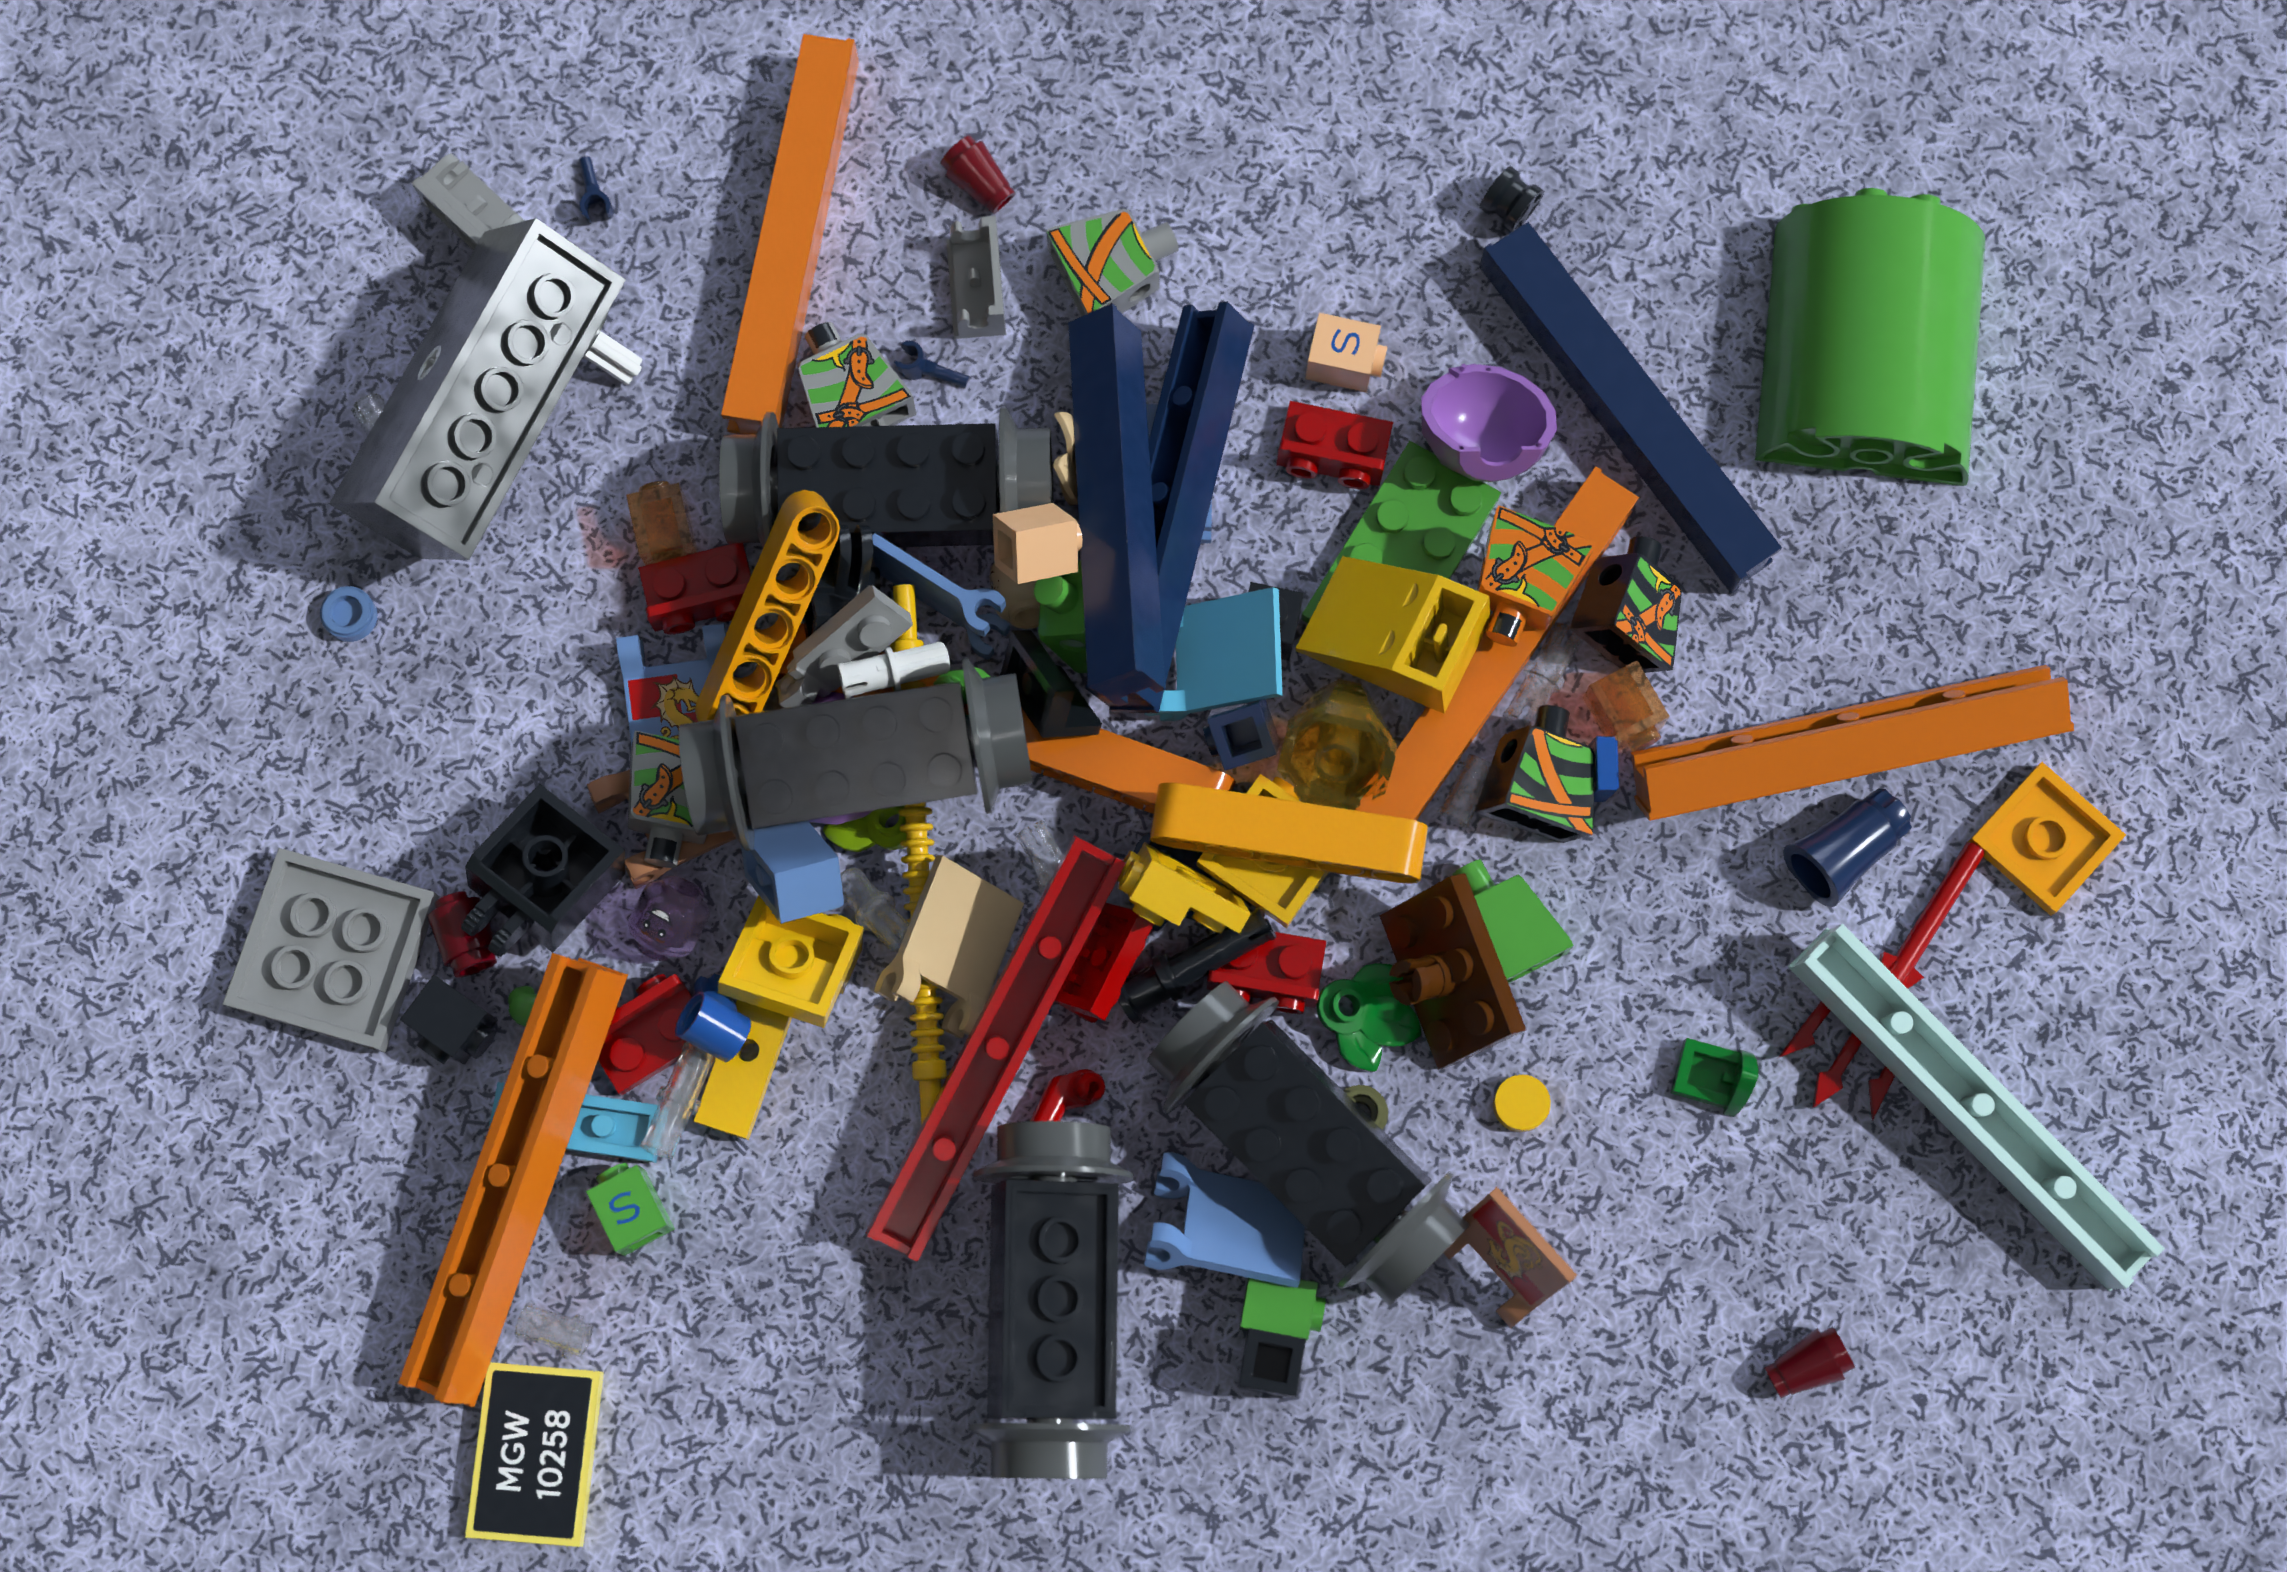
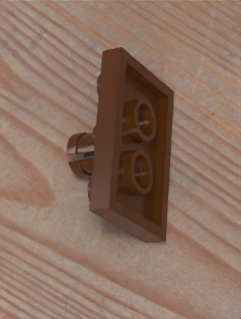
(1450, 972)

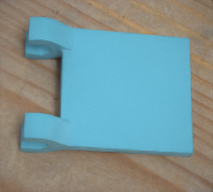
(1226, 654)

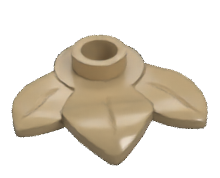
(1066, 463)

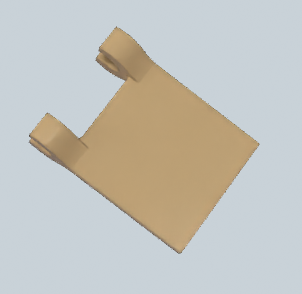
(953, 943)

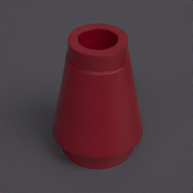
(977, 173)
(1810, 1363)

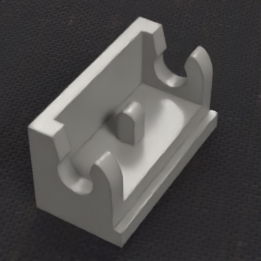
(463, 200)
(976, 280)

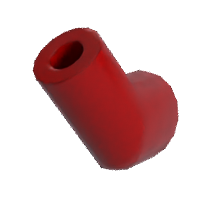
(1067, 1093)

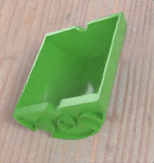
(1873, 337)

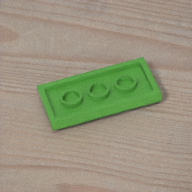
(1418, 519)

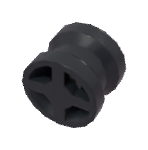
(1511, 199)

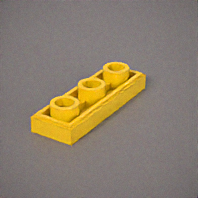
(739, 1086)

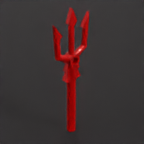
(1902, 968)

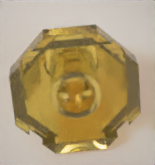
(1338, 748)

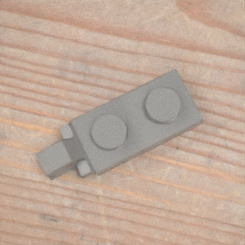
(852, 634)

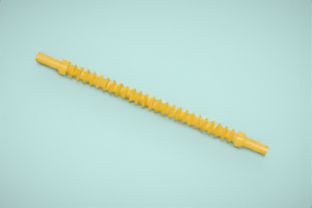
(929, 1067)

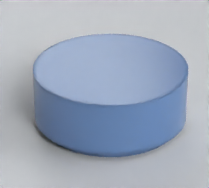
(348, 614)

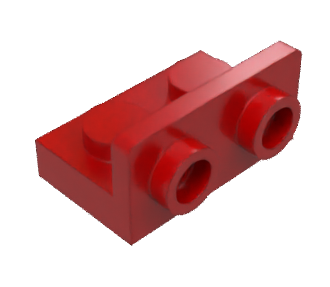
(1334, 445)
(695, 588)
(1104, 963)
(1279, 969)
(643, 1033)

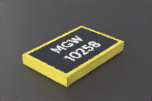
(534, 1454)

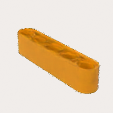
(767, 595)
(1289, 833)

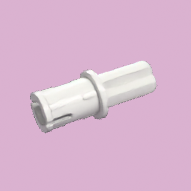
(893, 669)

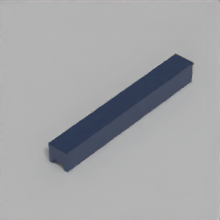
(1629, 407)
(1186, 459)
(1115, 506)

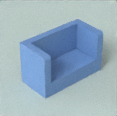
(793, 871)

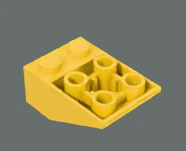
(1397, 629)

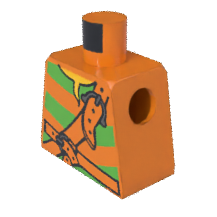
(1528, 572)

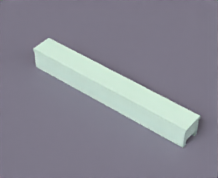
(1975, 1107)

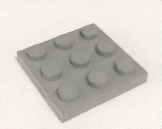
(331, 950)

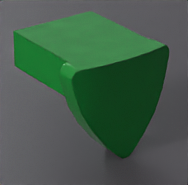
(1715, 1075)

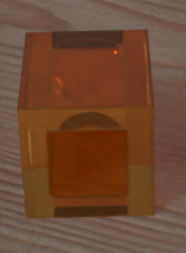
(661, 522)
(1627, 708)

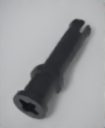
(1170, 976)

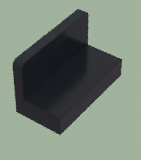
(1046, 690)

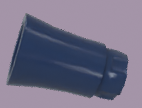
(1847, 846)

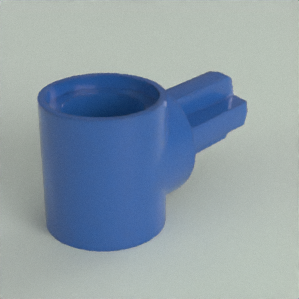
(712, 1021)

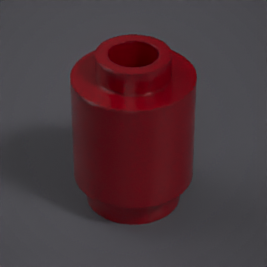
(457, 948)

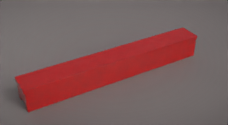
(995, 1048)

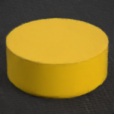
(1521, 1103)

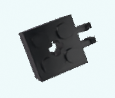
(537, 902)

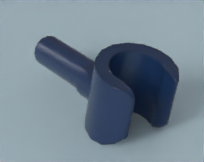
(592, 190)
(923, 367)

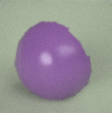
(1487, 422)

